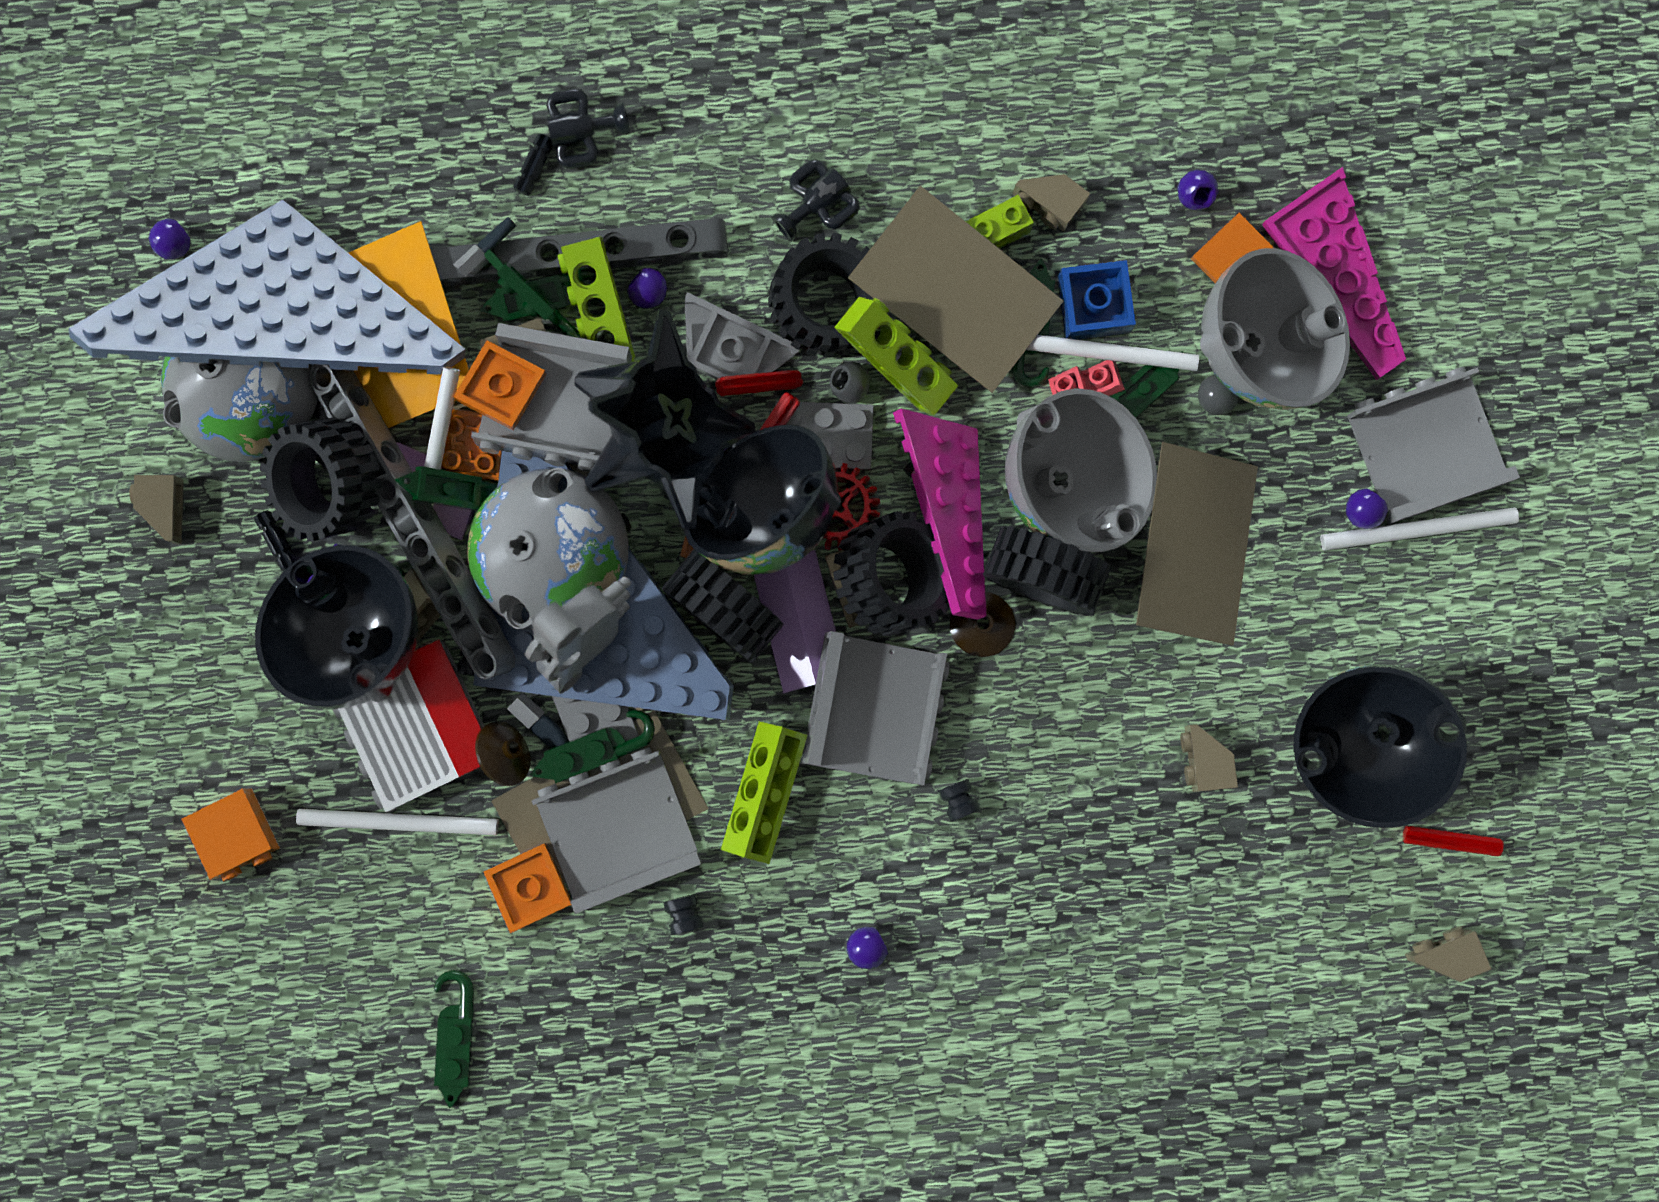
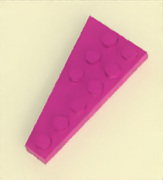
(1327, 234)
(950, 499)

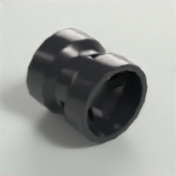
(959, 800)
(683, 914)

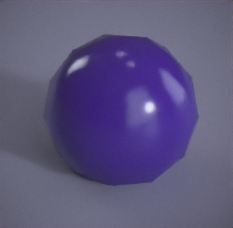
(1197, 190)
(169, 239)
(647, 289)
(1366, 509)
(866, 948)

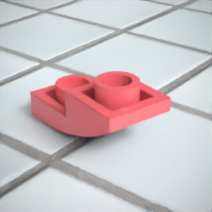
(1100, 378)

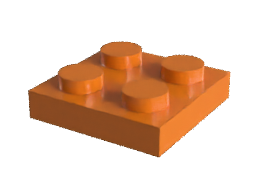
(500, 385)
(528, 888)

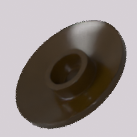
(985, 641)
(502, 753)

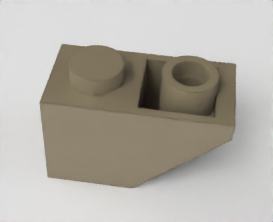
(1054, 198)
(1209, 761)
(1454, 956)

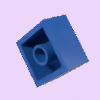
(1096, 300)

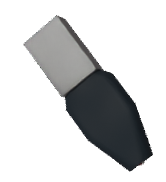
(474, 258)
(542, 726)

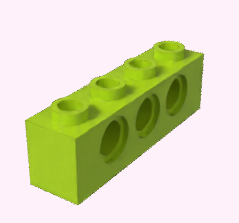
(1003, 222)
(593, 253)
(859, 329)
(764, 792)

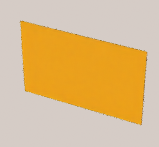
(407, 267)

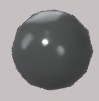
(850, 381)
(1215, 396)

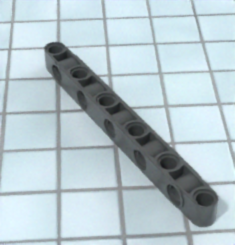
(641, 244)
(419, 529)

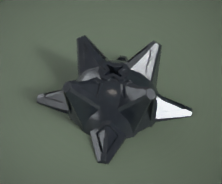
(660, 422)

